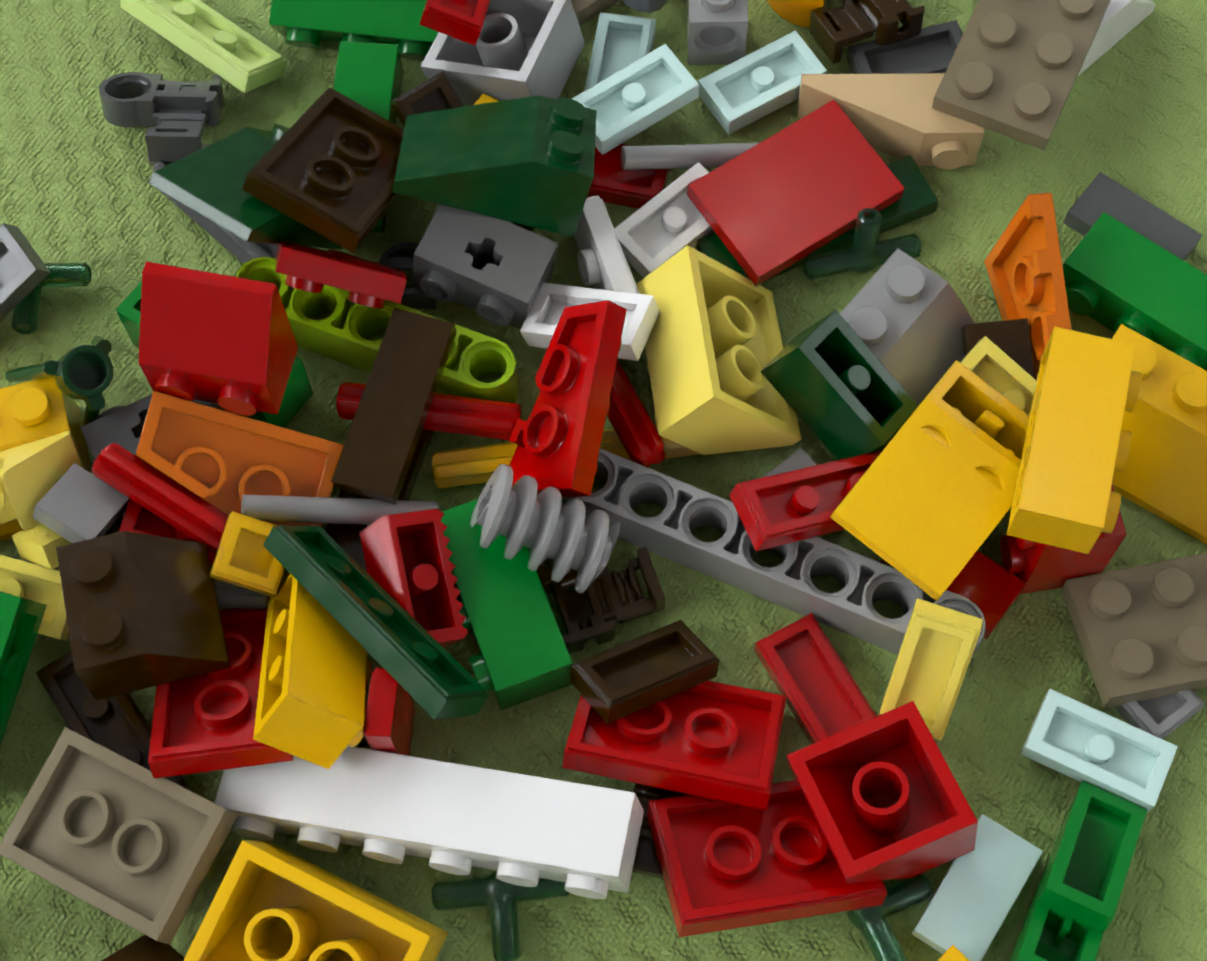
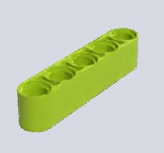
(346, 330)

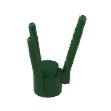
(79, 374)

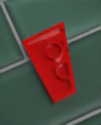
(575, 380)

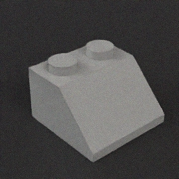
(519, 54)
(910, 323)

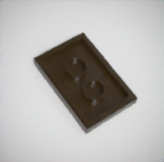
(332, 170)

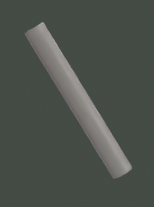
(680, 155)
(325, 509)

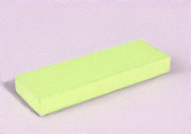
(211, 40)

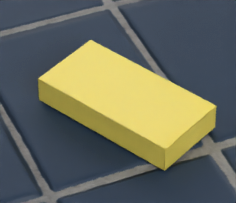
(932, 663)

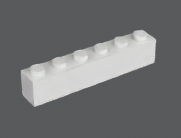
(445, 814)

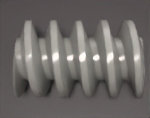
(544, 527)

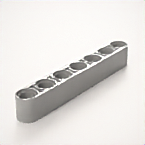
(730, 560)

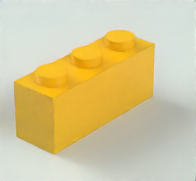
(1075, 441)
(309, 679)

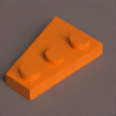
(1029, 272)
(234, 455)

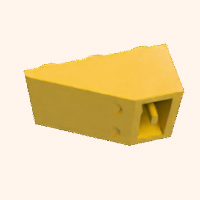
(940, 481)

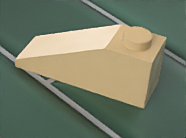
(896, 115)

